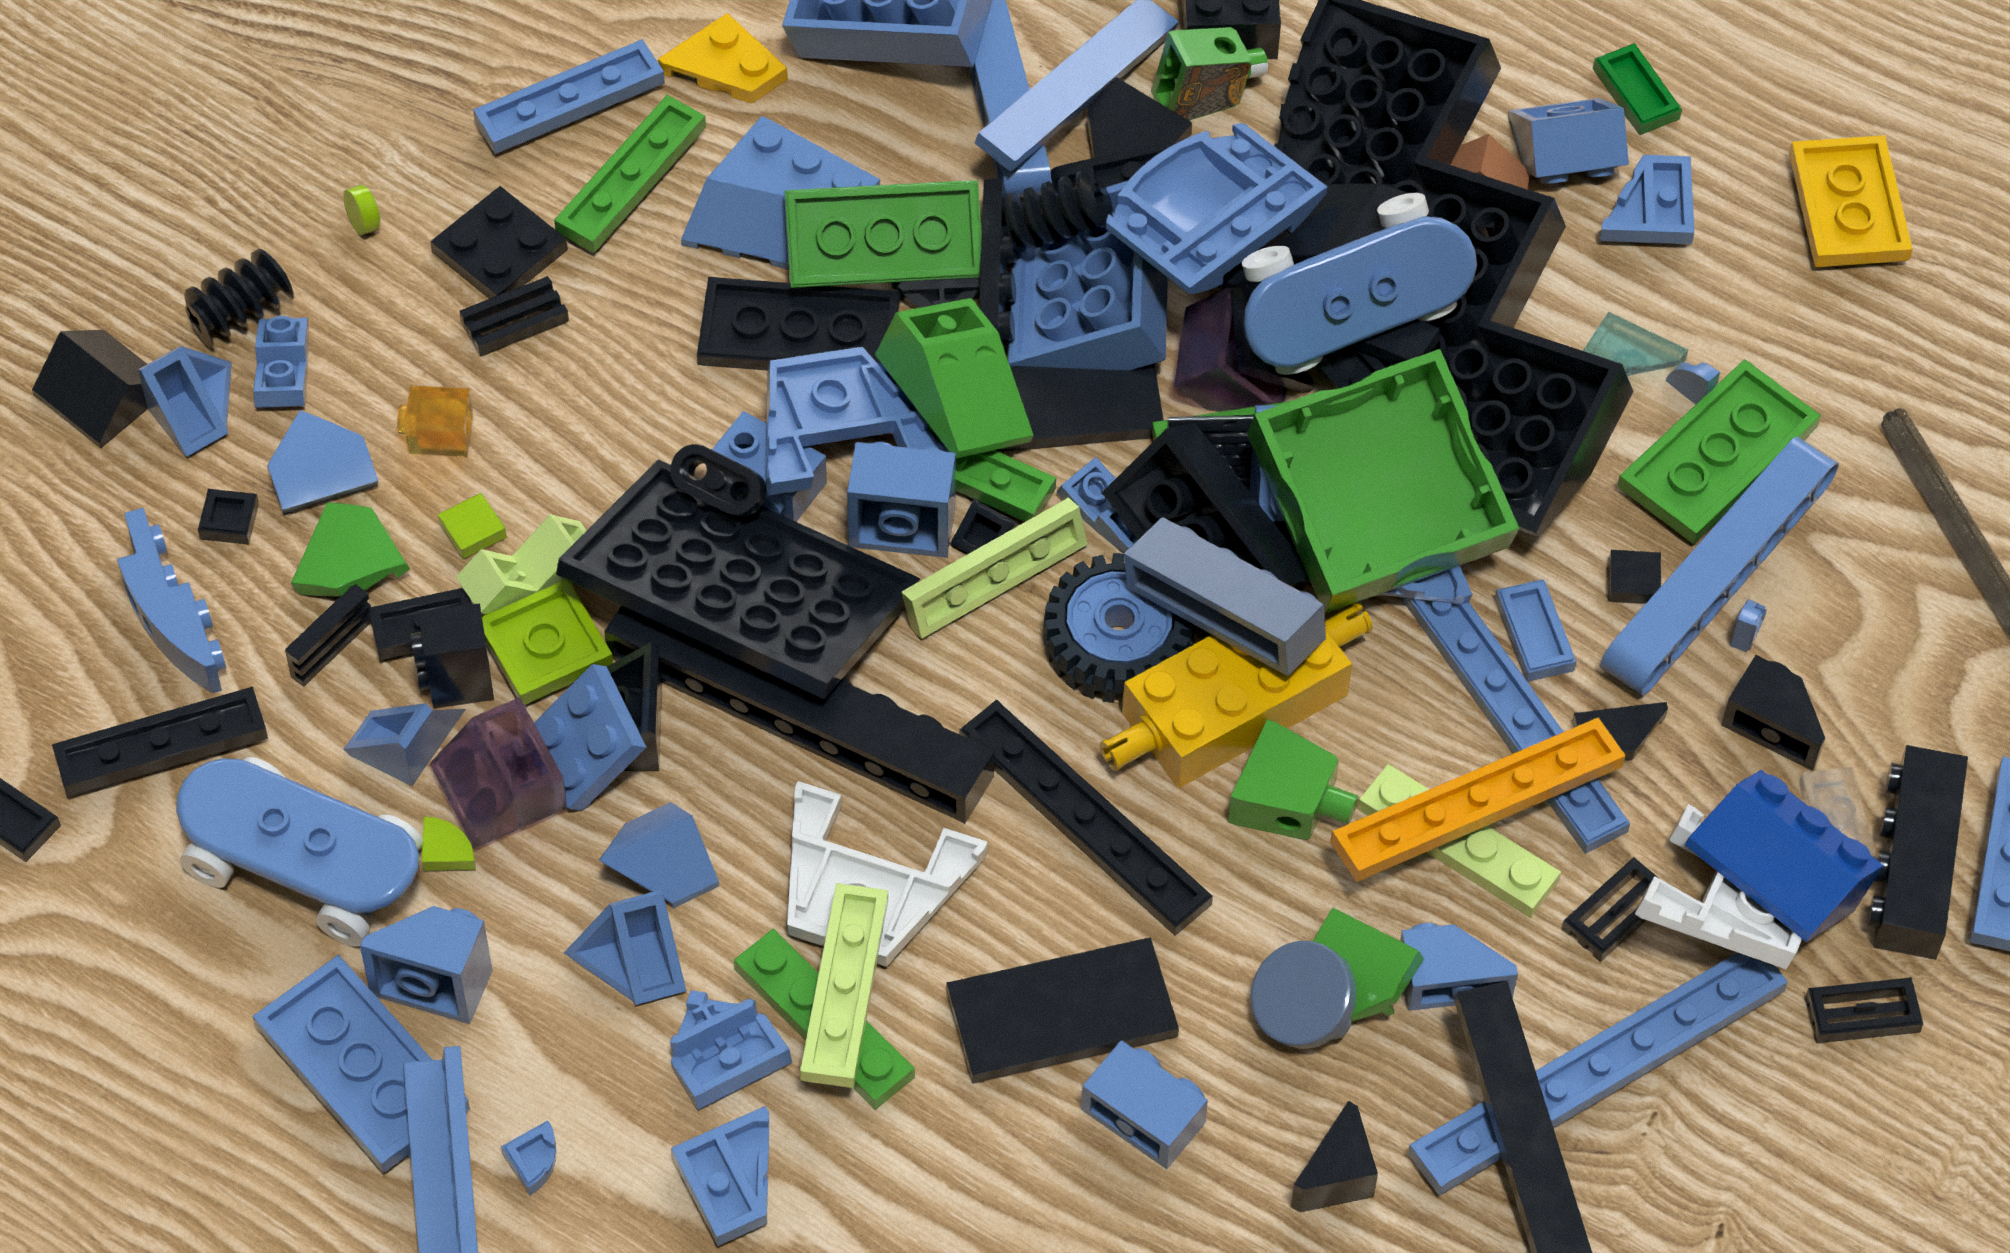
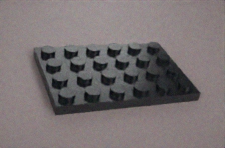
(739, 583)

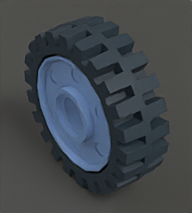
(1081, 634)

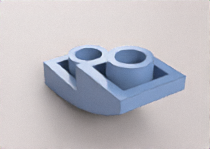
(281, 362)
(1085, 490)

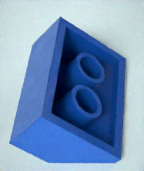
(1785, 855)

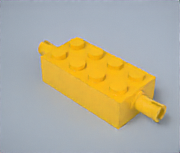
(1216, 699)

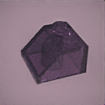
(1209, 361)

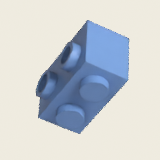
(747, 445)

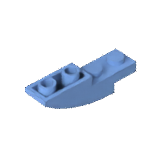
(169, 609)

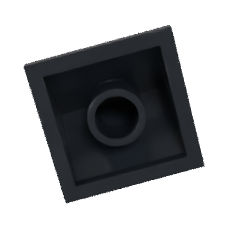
(92, 384)
(640, 686)

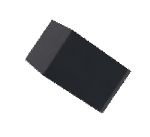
(1340, 1167)

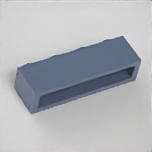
(1225, 595)

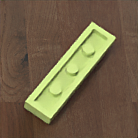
(994, 568)
(1479, 856)
(844, 985)

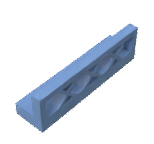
(440, 1154)

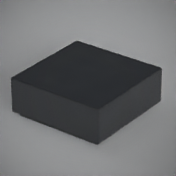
(228, 516)
(1634, 575)

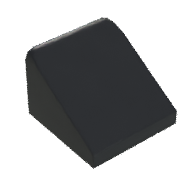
(981, 526)

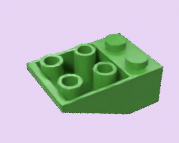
(956, 376)

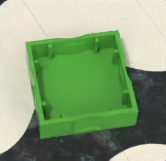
(1382, 481)

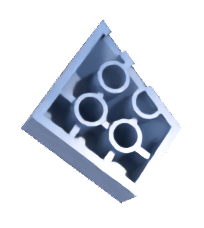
(744, 195)

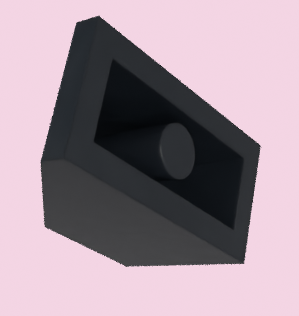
(1775, 712)

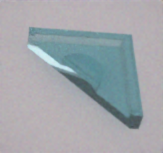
(1634, 346)

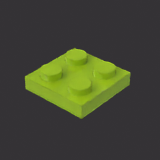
(544, 641)

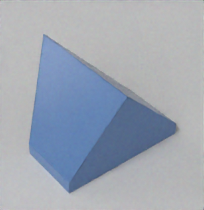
(188, 396)
(402, 739)
(663, 854)
(632, 949)

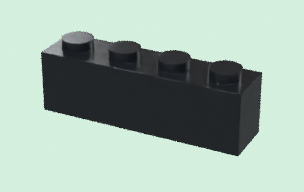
(1919, 853)

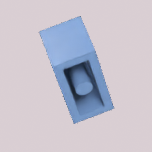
(1144, 1103)

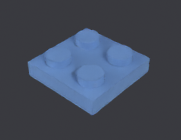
(590, 736)

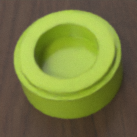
(361, 209)

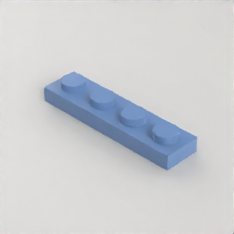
(568, 96)
(1992, 905)

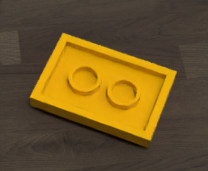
(1850, 201)

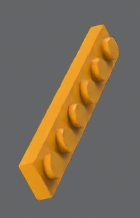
(1477, 799)

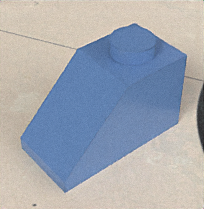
(1451, 965)

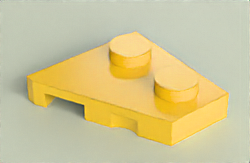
(727, 60)

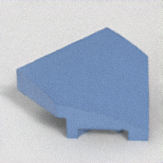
(319, 463)
(724, 1048)

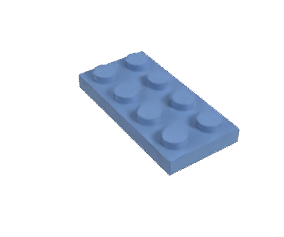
(347, 1055)

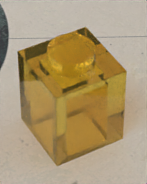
(437, 421)

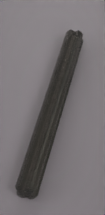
(1950, 510)

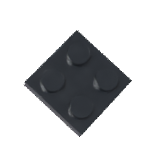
(499, 244)

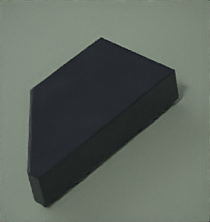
(1627, 725)

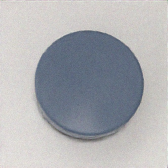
(1304, 995)

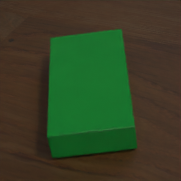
(1637, 89)

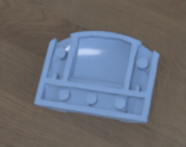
(1212, 205)

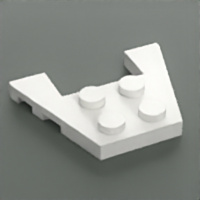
(822, 864)
(1724, 916)

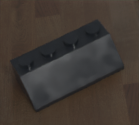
(1195, 488)

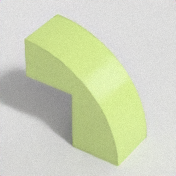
(503, 579)

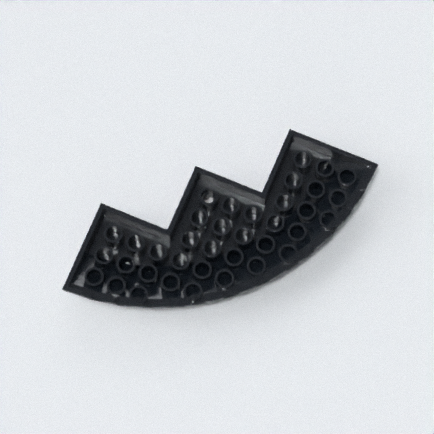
(1390, 106)

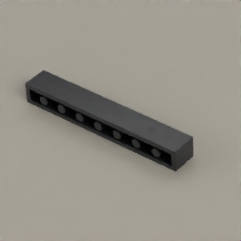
(847, 727)

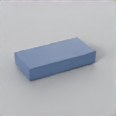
(1535, 630)

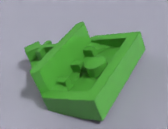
(347, 550)
(1377, 960)

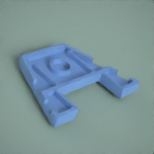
(828, 401)

